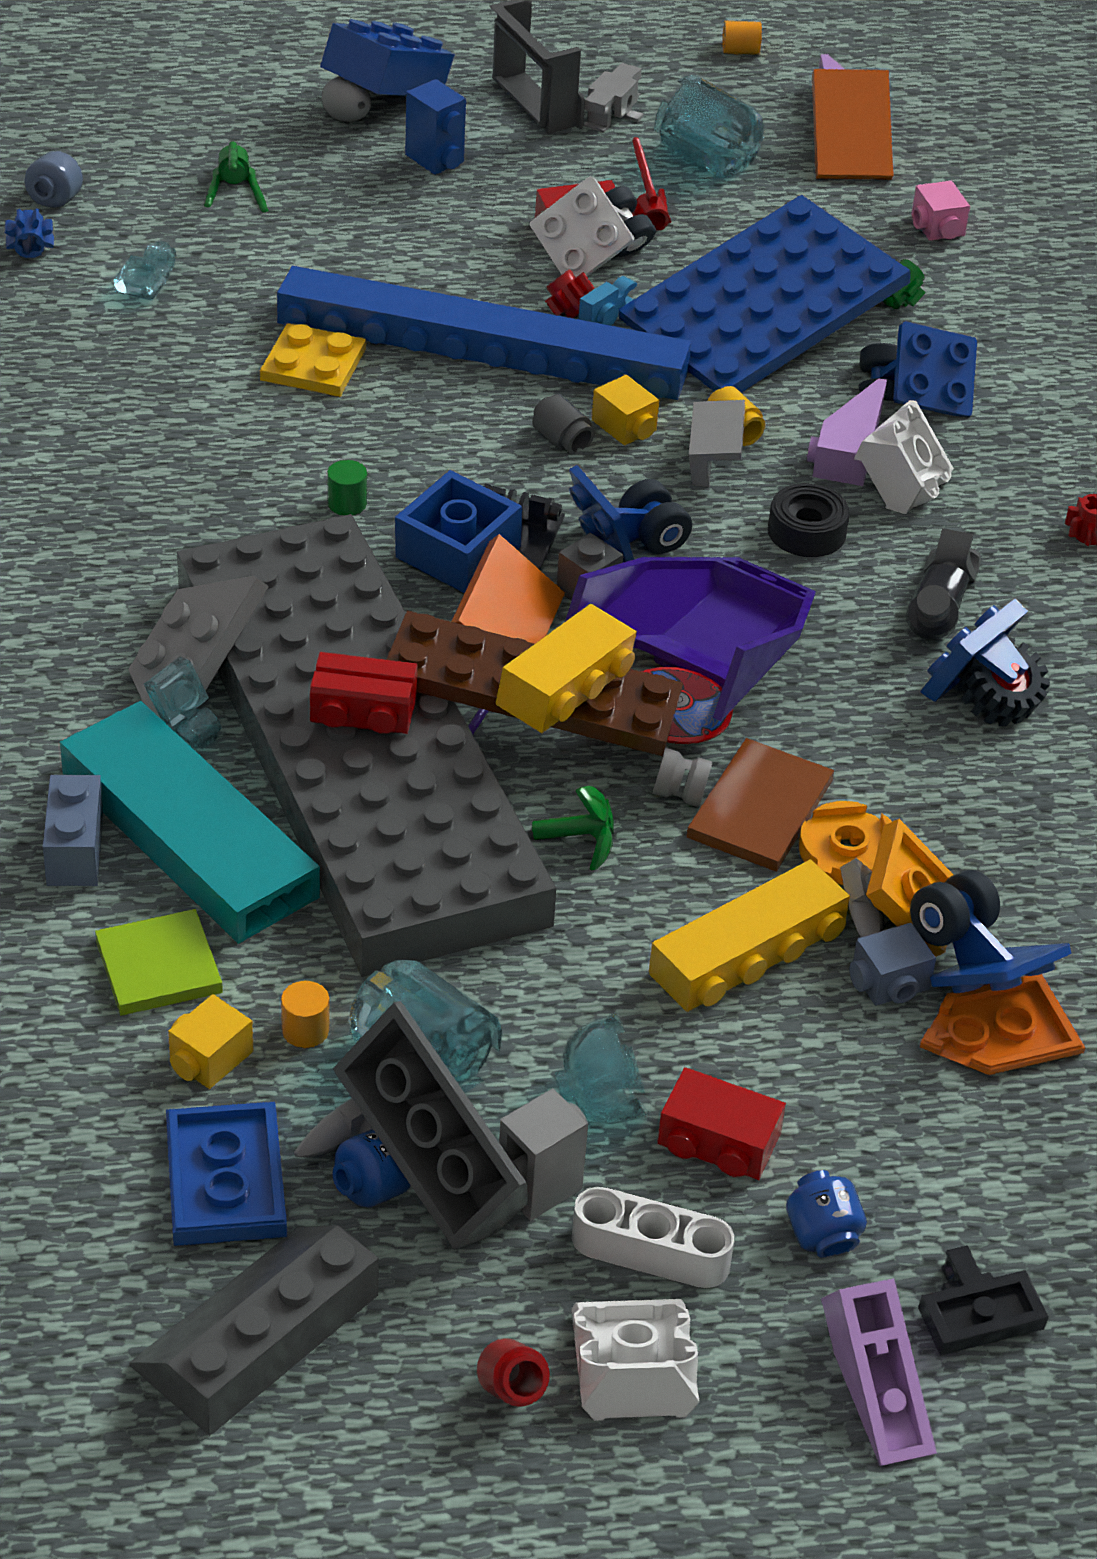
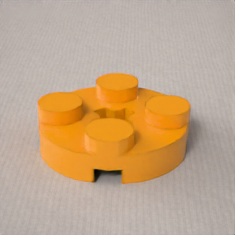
(837, 821)

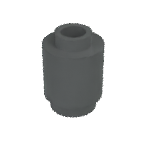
(562, 424)

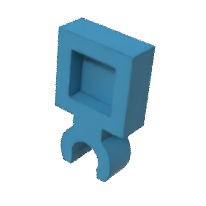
(605, 301)

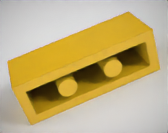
(566, 668)

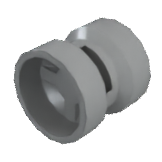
(671, 775)

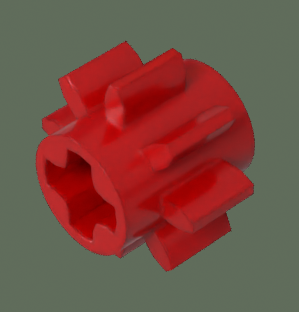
(566, 293)
(1083, 520)

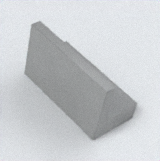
(715, 436)

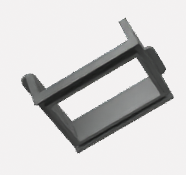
(557, 102)

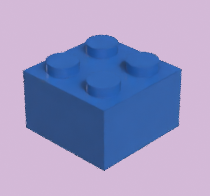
(451, 527)

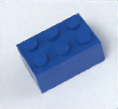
(385, 56)

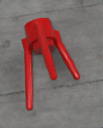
(649, 203)

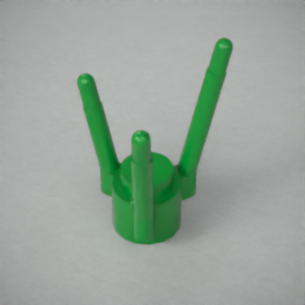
(234, 168)

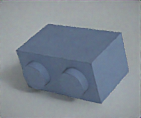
(73, 830)

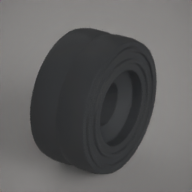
(806, 537)

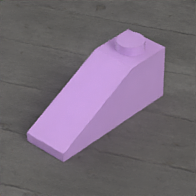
(842, 435)
(880, 1369)

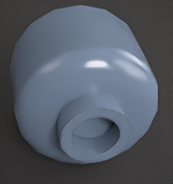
(56, 177)

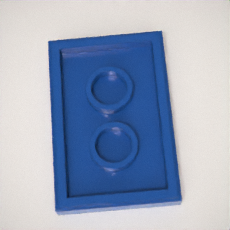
(225, 1173)

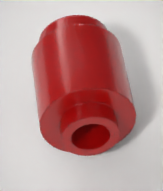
(513, 1372)

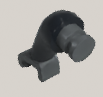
(939, 594)

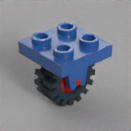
(991, 669)

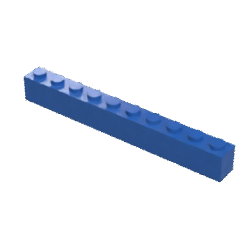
(483, 331)

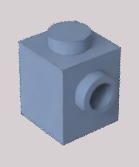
(892, 965)

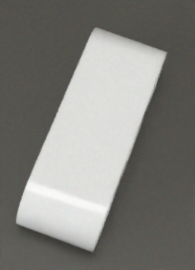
(652, 1237)

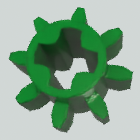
(911, 292)

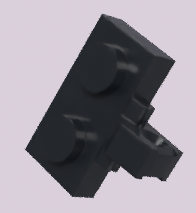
(978, 1307)

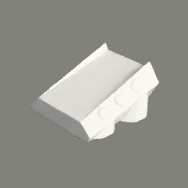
(905, 459)
(635, 1358)

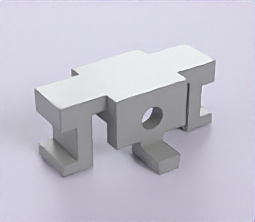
(613, 90)

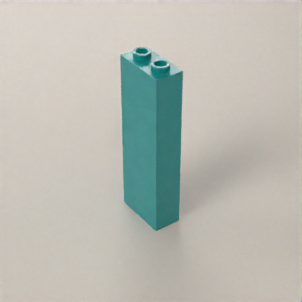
(193, 822)

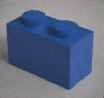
(435, 126)

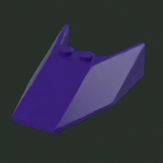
(702, 615)

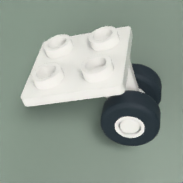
(592, 227)

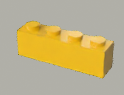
(749, 936)

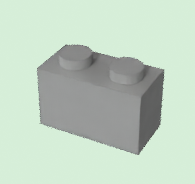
(548, 1149)

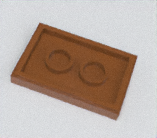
(760, 804)

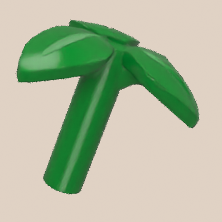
(597, 823)

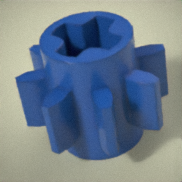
(29, 233)

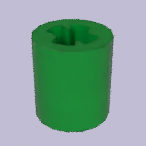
(347, 487)

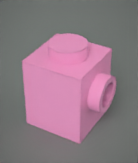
(940, 210)

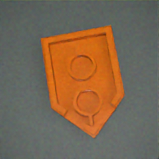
(1003, 1028)

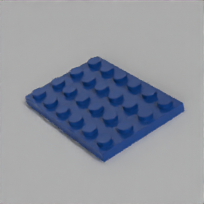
(767, 294)

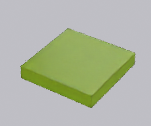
(158, 962)

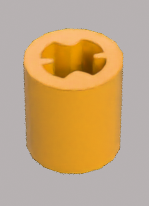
(742, 37)
(305, 1014)

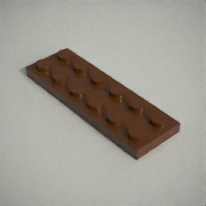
(467, 668)

